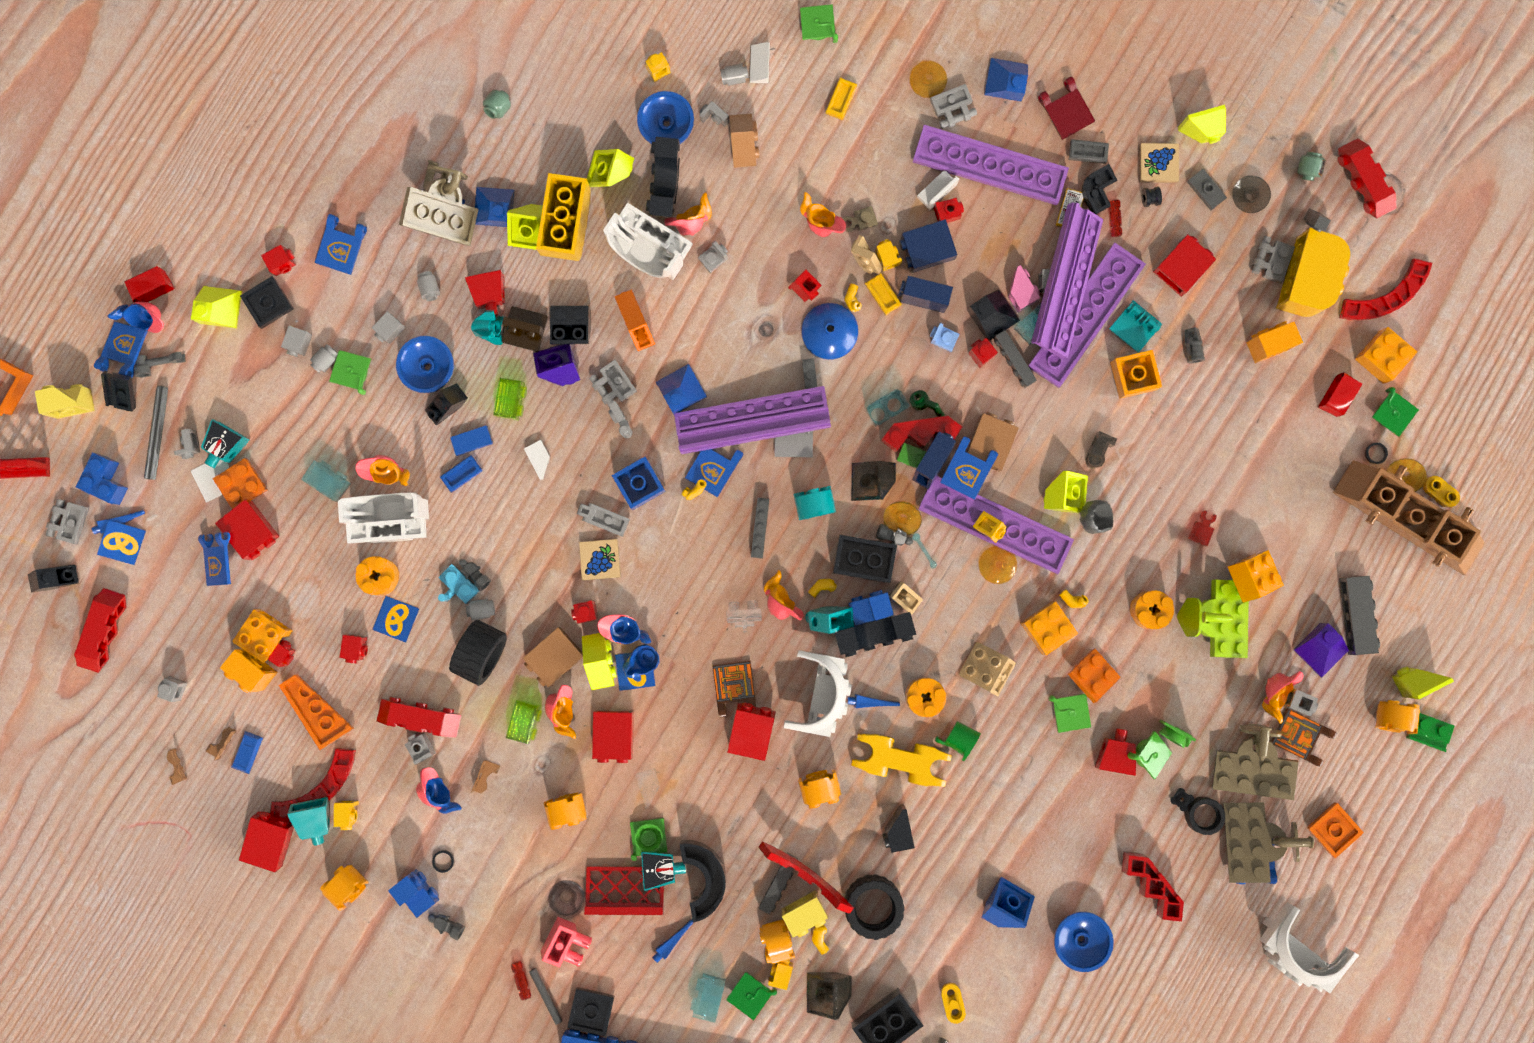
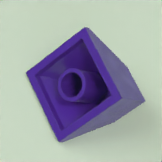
(557, 365)
(1322, 648)

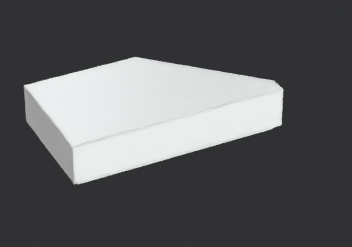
(538, 457)

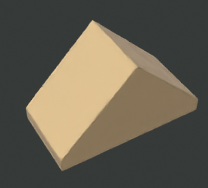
(905, 597)

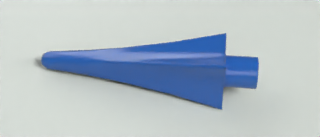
(100, 528)
(862, 702)
(665, 948)

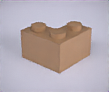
(743, 140)

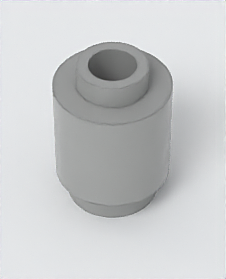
(734, 74)
(428, 286)
(323, 358)
(480, 609)

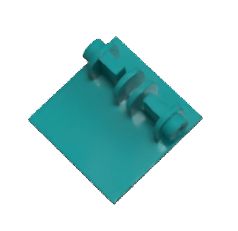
(1135, 326)

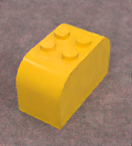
(564, 217)
(1314, 273)

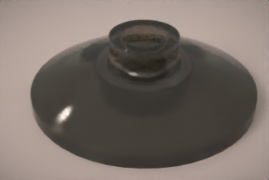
(1257, 188)

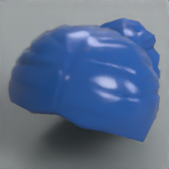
(641, 662)

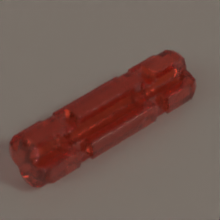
(1115, 218)
(520, 980)

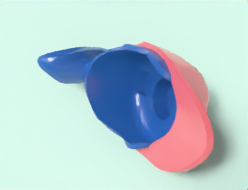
(140, 315)
(621, 629)
(434, 792)

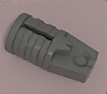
(1194, 346)

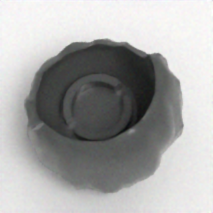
(1096, 517)

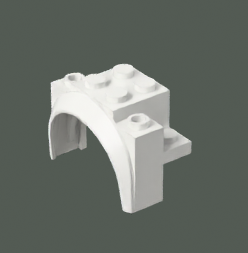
(648, 245)
(384, 517)
(827, 697)
(1298, 960)

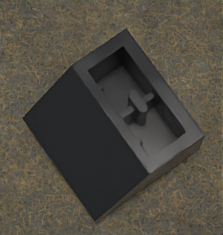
(570, 324)

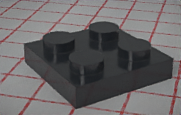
(266, 302)
(591, 1011)

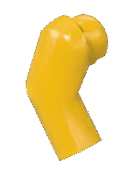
(850, 298)
(697, 490)
(822, 584)
(1074, 601)
(817, 939)

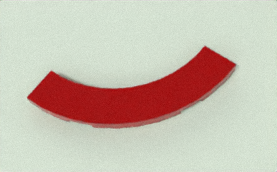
(1392, 301)
(328, 787)
(828, 891)

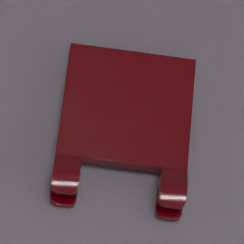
(1069, 112)

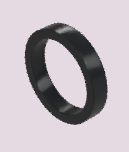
(1384, 449)
(452, 861)

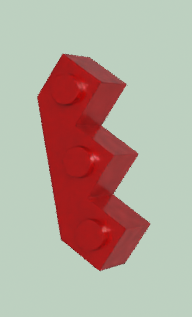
(1367, 178)
(919, 431)
(99, 630)
(418, 717)
(1154, 886)

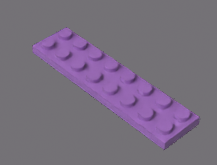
(990, 165)
(1101, 296)
(1022, 535)

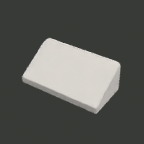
(760, 63)

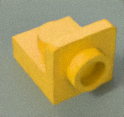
(990, 526)

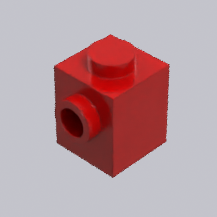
(279, 260)
(982, 352)
(584, 612)
(353, 648)
(282, 654)

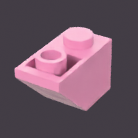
(1021, 291)

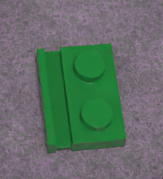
(1432, 732)

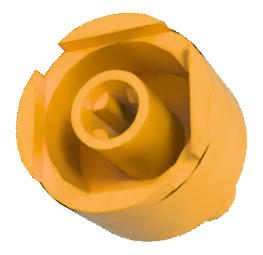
(367, 571)
(1160, 602)
(922, 686)
(1397, 717)
(820, 788)
(565, 810)
(344, 886)
(777, 941)

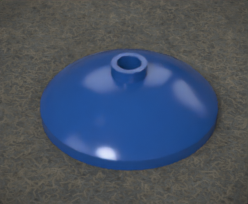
(661, 108)
(829, 344)
(416, 355)
(1092, 951)

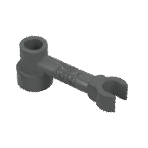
(143, 364)

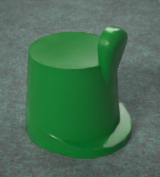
(960, 739)

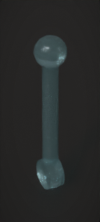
(916, 537)

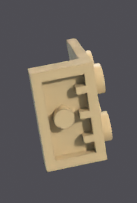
(987, 668)

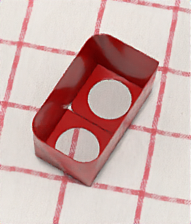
(149, 285)
(1340, 395)

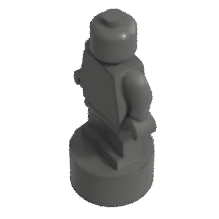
(897, 537)
(472, 571)
(442, 924)

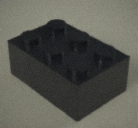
(864, 559)
(888, 1020)

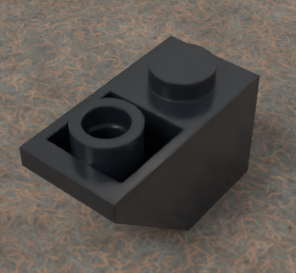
(446, 403)
(52, 578)

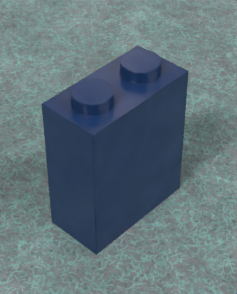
(928, 246)
(925, 294)
(934, 459)

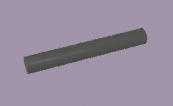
(545, 996)

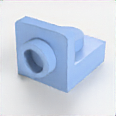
(944, 337)

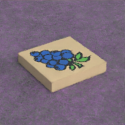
(1159, 162)
(600, 559)

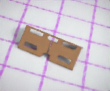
(218, 749)
(489, 768)
(178, 775)

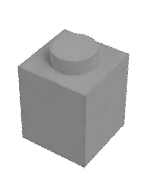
(388, 328)
(296, 341)

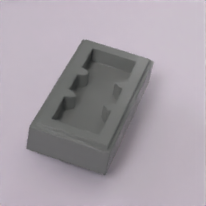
(1088, 151)
(1206, 189)

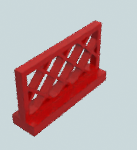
(24, 468)
(620, 908)

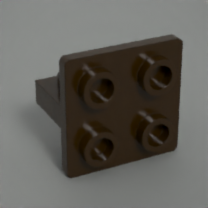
(524, 328)

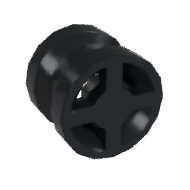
(1151, 196)

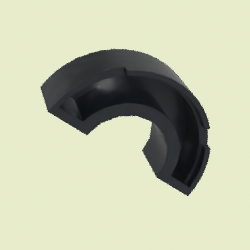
(666, 177)
(874, 633)
(715, 875)

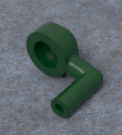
(925, 402)

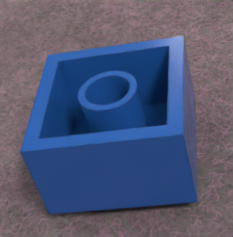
(638, 483)

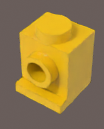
(655, 64)
(887, 255)
(345, 814)
(781, 974)

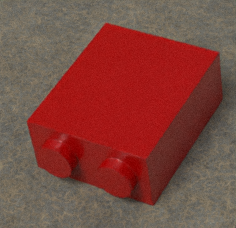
(1185, 265)
(248, 530)
(751, 731)
(613, 736)
(266, 841)

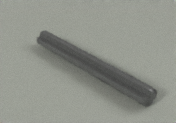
(156, 432)

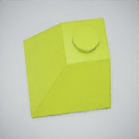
(1205, 125)
(609, 167)
(524, 226)
(217, 307)
(1066, 493)
(1419, 683)

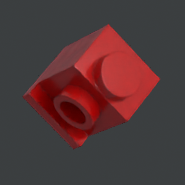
(942, 213)
(805, 286)

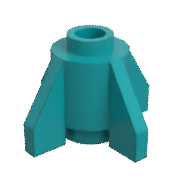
(488, 327)

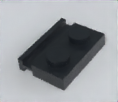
(118, 391)

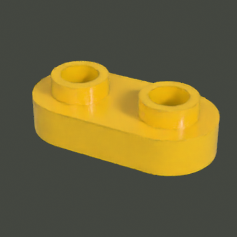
(1442, 492)
(953, 1002)

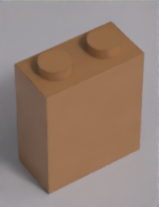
(995, 436)
(553, 657)

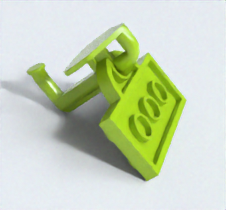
(1220, 618)

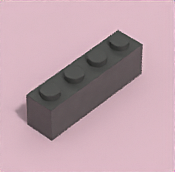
(1359, 615)

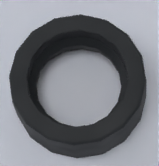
(1219, 821)

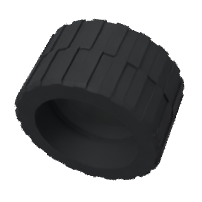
(477, 652)
(888, 926)

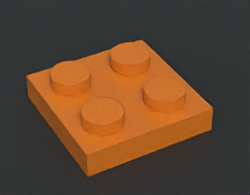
(240, 483)
(1094, 675)
(1335, 830)

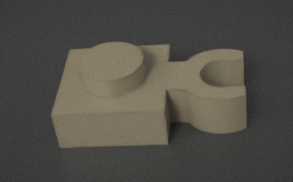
(864, 219)

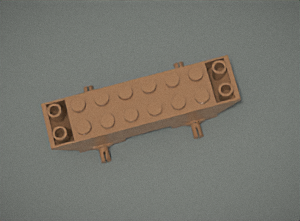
(1410, 515)

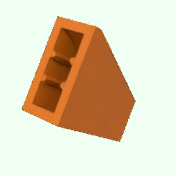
(634, 320)

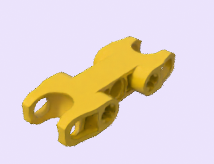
(916, 762)

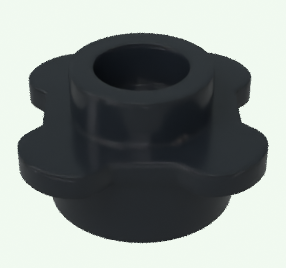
(1176, 800)

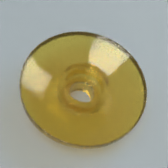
(928, 87)
(1417, 473)
(908, 524)
(988, 567)

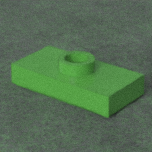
(910, 455)

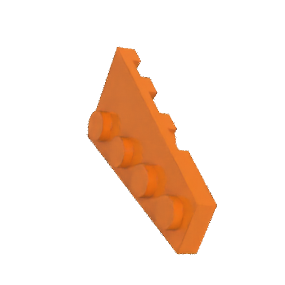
(317, 716)

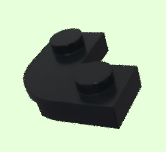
(1093, 189)

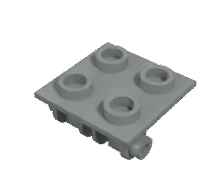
(794, 445)

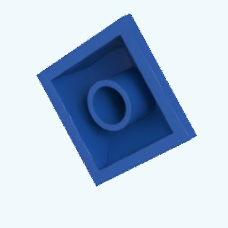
(1006, 79)
(493, 206)
(681, 389)
(1008, 905)

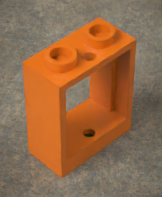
(17, 388)

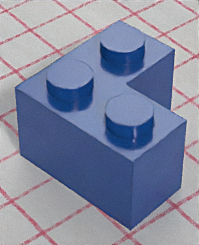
(97, 479)
(871, 608)
(414, 893)

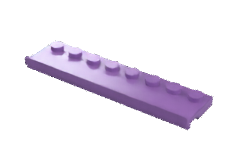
(1067, 280)
(752, 420)

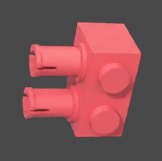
(559, 941)

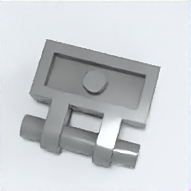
(950, 101)
(1278, 261)
(617, 380)
(618, 417)
(71, 524)

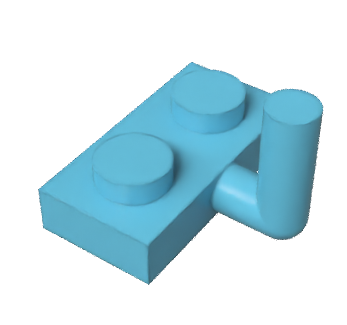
(457, 584)

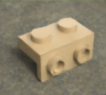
(865, 257)

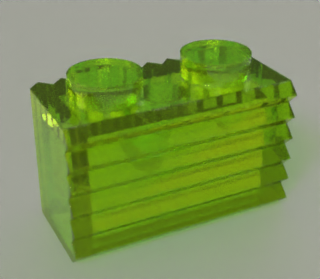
(509, 399)
(524, 721)

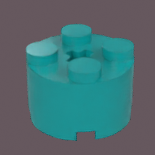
(814, 503)

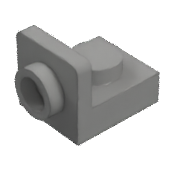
(716, 113)
(713, 256)
(190, 443)

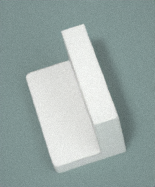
(937, 189)

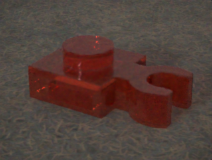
(1201, 531)

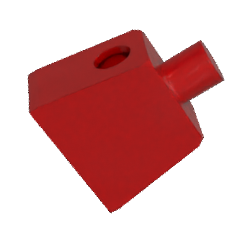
(487, 290)
(1114, 754)

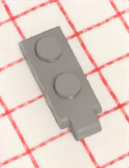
(603, 518)

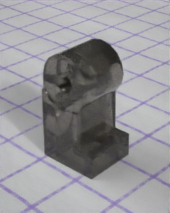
(1095, 456)

